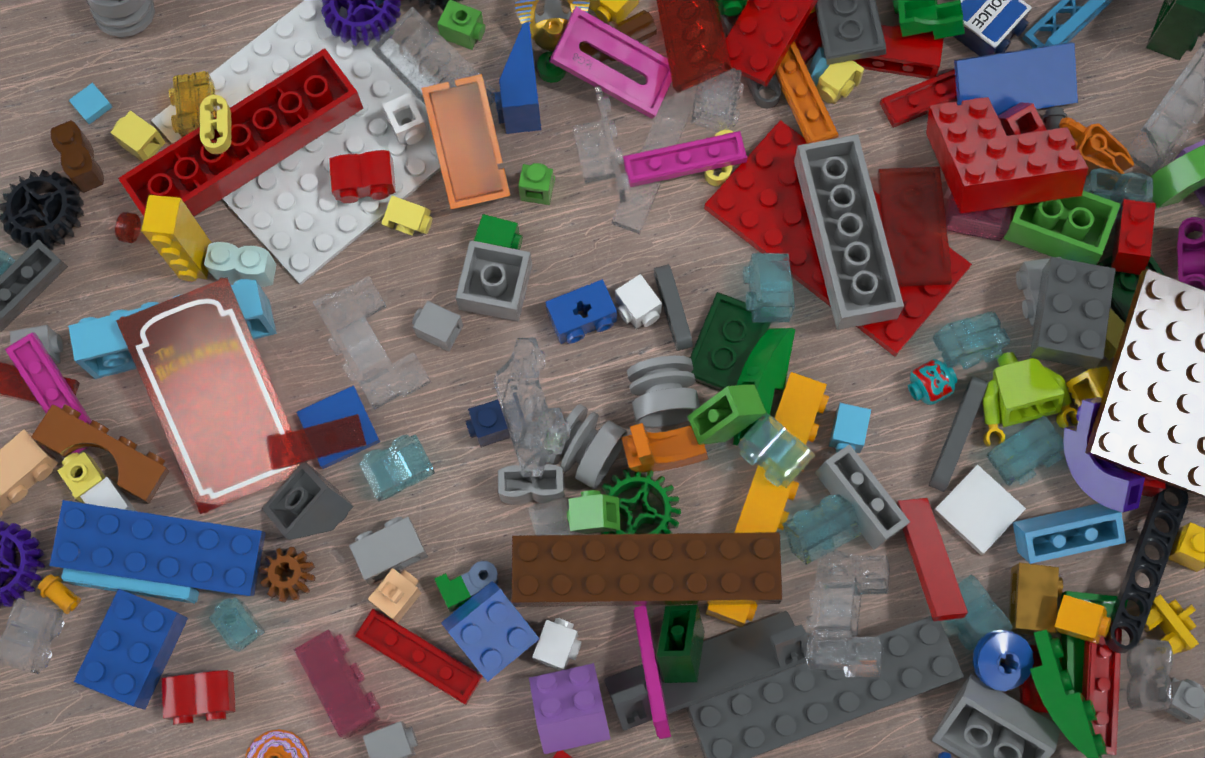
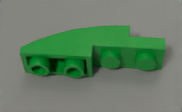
(767, 368)
(1067, 710)

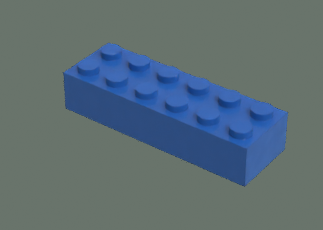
(157, 548)

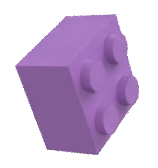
(569, 708)

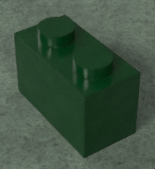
(680, 644)

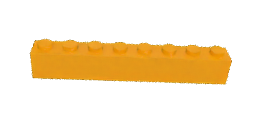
(765, 501)

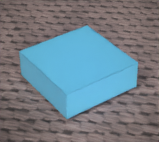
(90, 103)

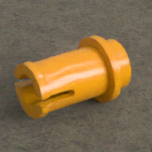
(58, 593)

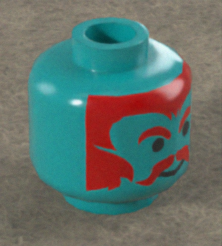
(932, 382)

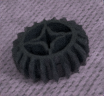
(60, 205)

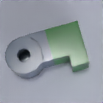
(464, 587)

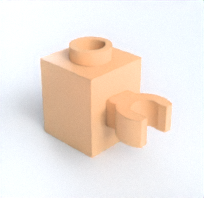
(396, 594)

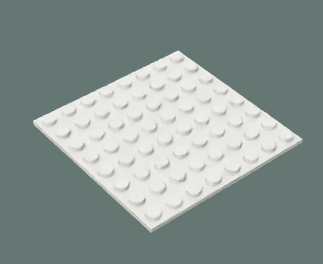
(293, 201)

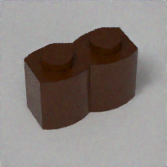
(77, 156)

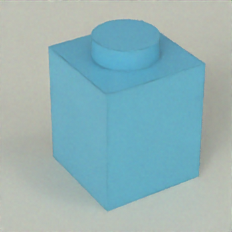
(849, 427)

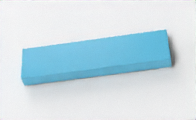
(130, 585)

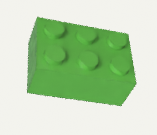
(1065, 227)

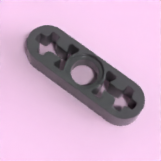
(673, 307)

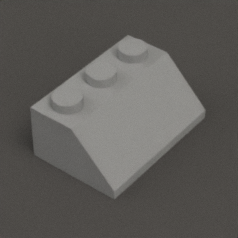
(994, 725)

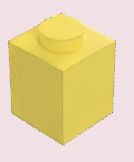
(137, 136)

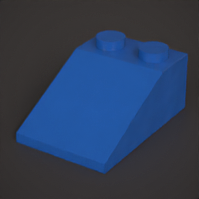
(518, 95)

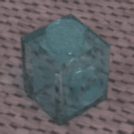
(236, 623)

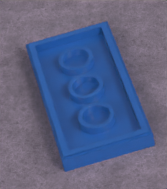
(1028, 76)

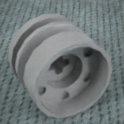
(122, 17)
(663, 391)
(590, 447)

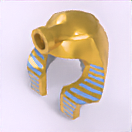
(549, 26)

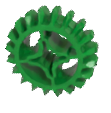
(651, 516)

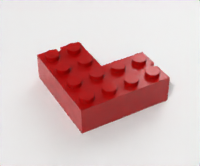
(1000, 170)

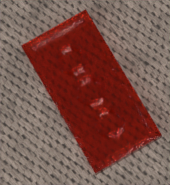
(693, 41)
(915, 225)

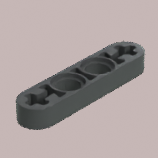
(958, 434)

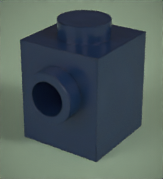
(487, 423)

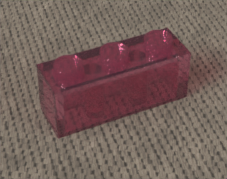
(338, 683)

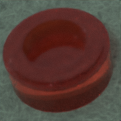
(127, 227)

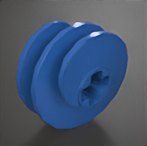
(1003, 645)

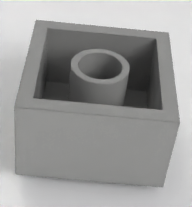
(494, 280)

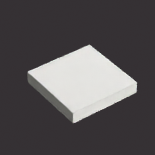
(979, 510)

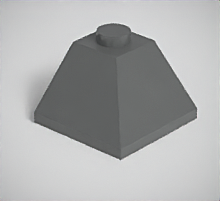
(306, 504)

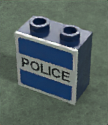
(992, 24)

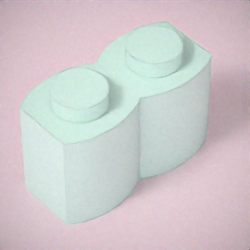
(240, 263)

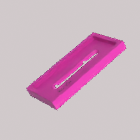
(624, 49)

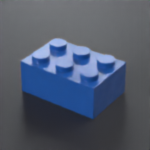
(131, 649)

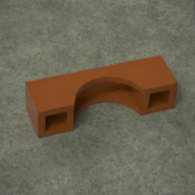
(66, 433)

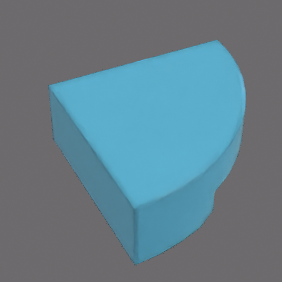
(818, 65)

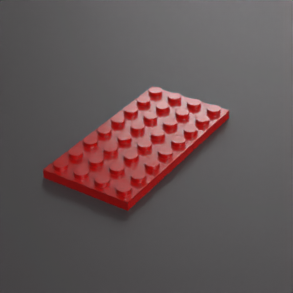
(768, 211)

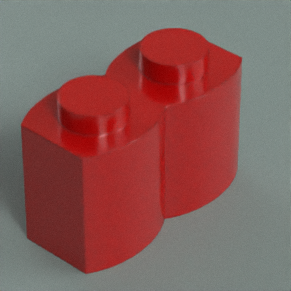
(362, 176)
(198, 695)

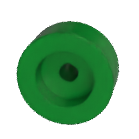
(547, 70)

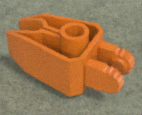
(1098, 146)

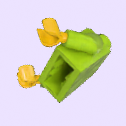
(1024, 393)

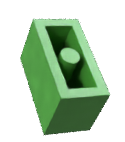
(726, 414)

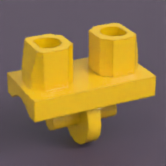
(1174, 623)

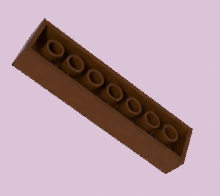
(646, 569)

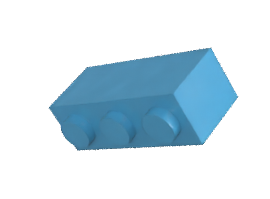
(1068, 532)

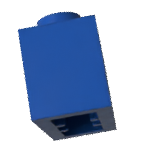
(590, 299)

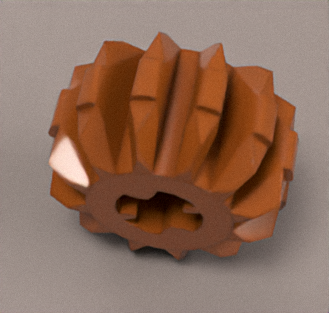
(280, 586)

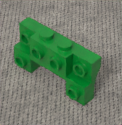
(928, 16)

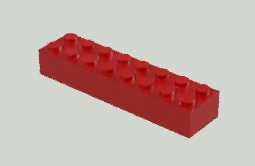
(263, 133)

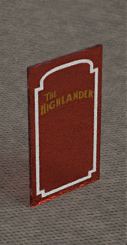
(209, 392)

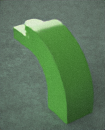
(1179, 178)

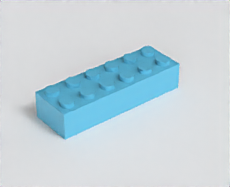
(103, 351)

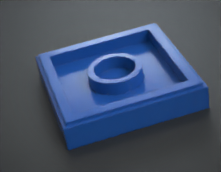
(335, 407)

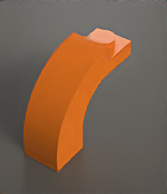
(662, 449)

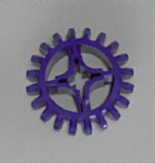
(364, 19)
(10, 537)

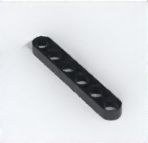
(1151, 568)

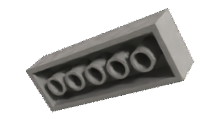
(848, 232)

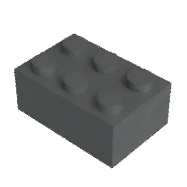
(1072, 313)

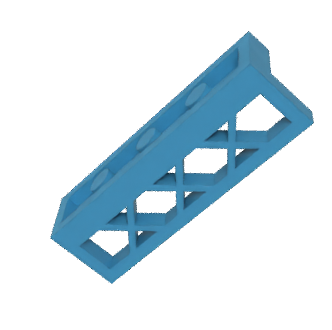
(1064, 33)

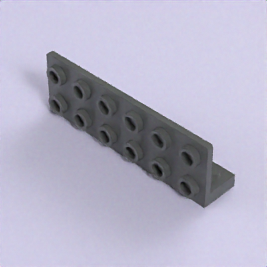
(725, 665)

